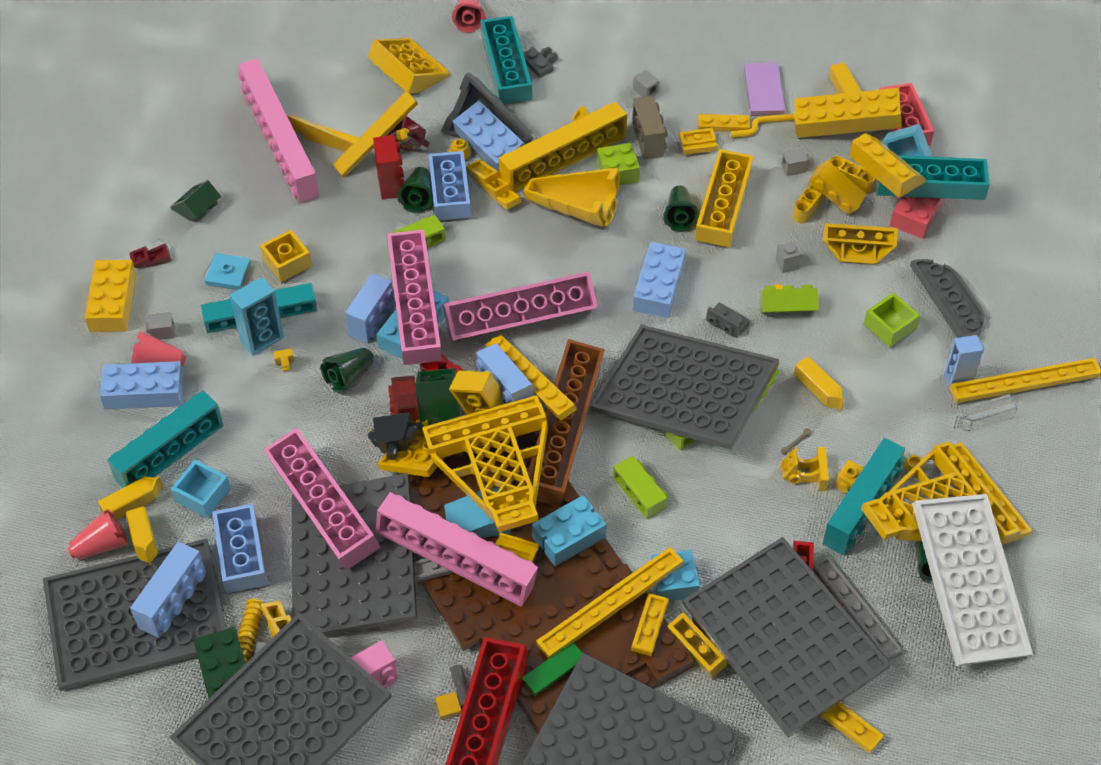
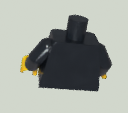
(394, 433)

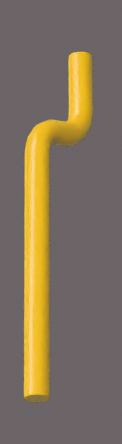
(763, 119)

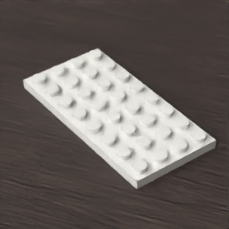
(971, 579)

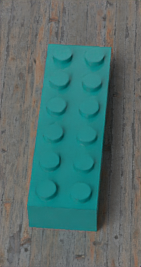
(506, 59)
(946, 178)
(167, 440)
(870, 485)

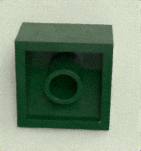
(196, 201)

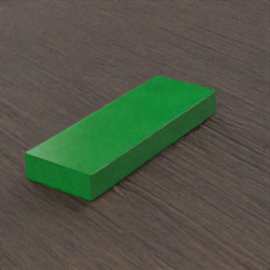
(552, 669)

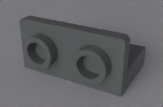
(727, 319)

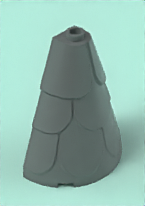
(474, 90)

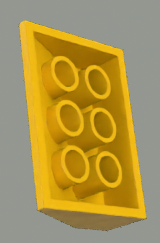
(407, 64)

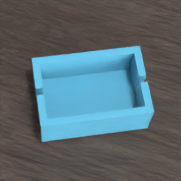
(569, 530)

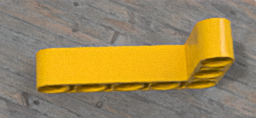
(812, 197)

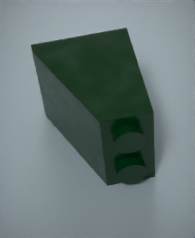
(434, 397)

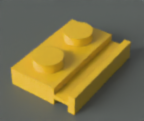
(698, 141)
(520, 547)

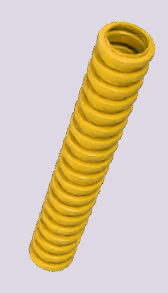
(250, 627)

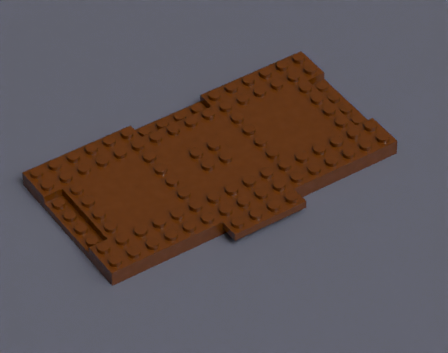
(556, 595)

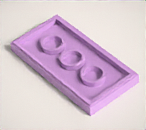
(764, 88)

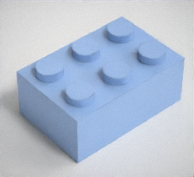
(370, 308)

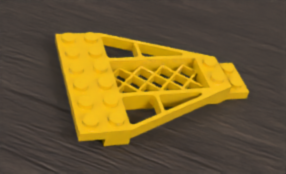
(486, 429)
(962, 471)

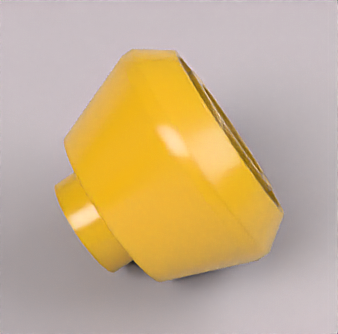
(461, 145)

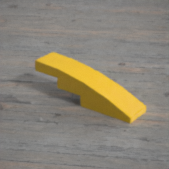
(491, 182)

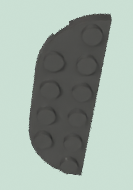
(950, 296)

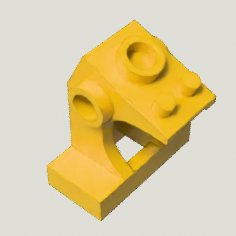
(817, 469)

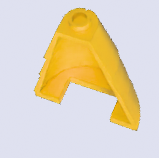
(579, 194)

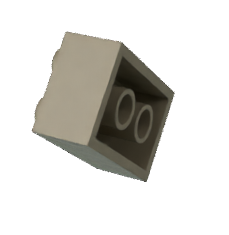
(649, 127)

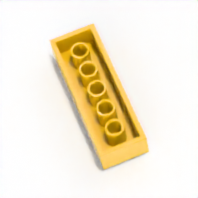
(847, 112)
(724, 198)

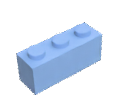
(963, 359)

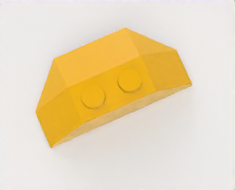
(859, 242)

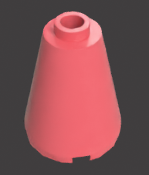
(468, 15)
(154, 350)
(98, 537)

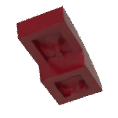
(146, 258)

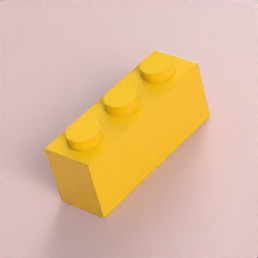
(837, 187)
(698, 645)

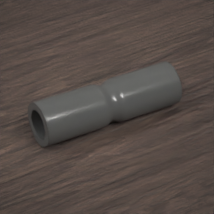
(460, 683)

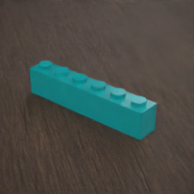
(290, 302)

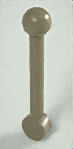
(806, 433)

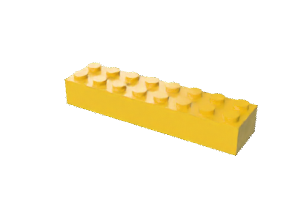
(563, 146)

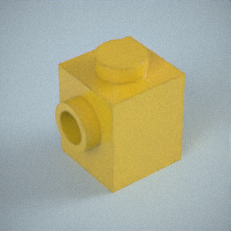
(848, 476)

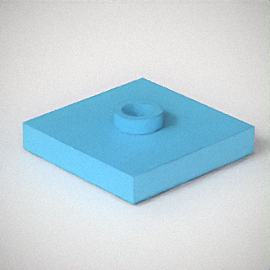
(227, 271)

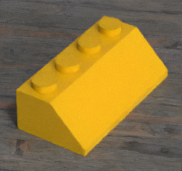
(885, 165)

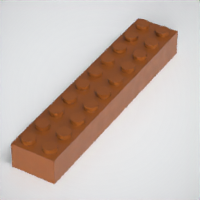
(576, 381)

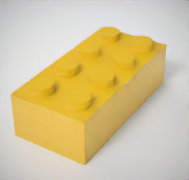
(110, 296)

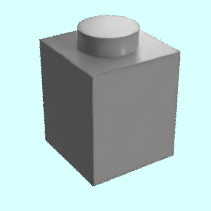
(645, 84)
(794, 161)
(788, 257)
(161, 325)

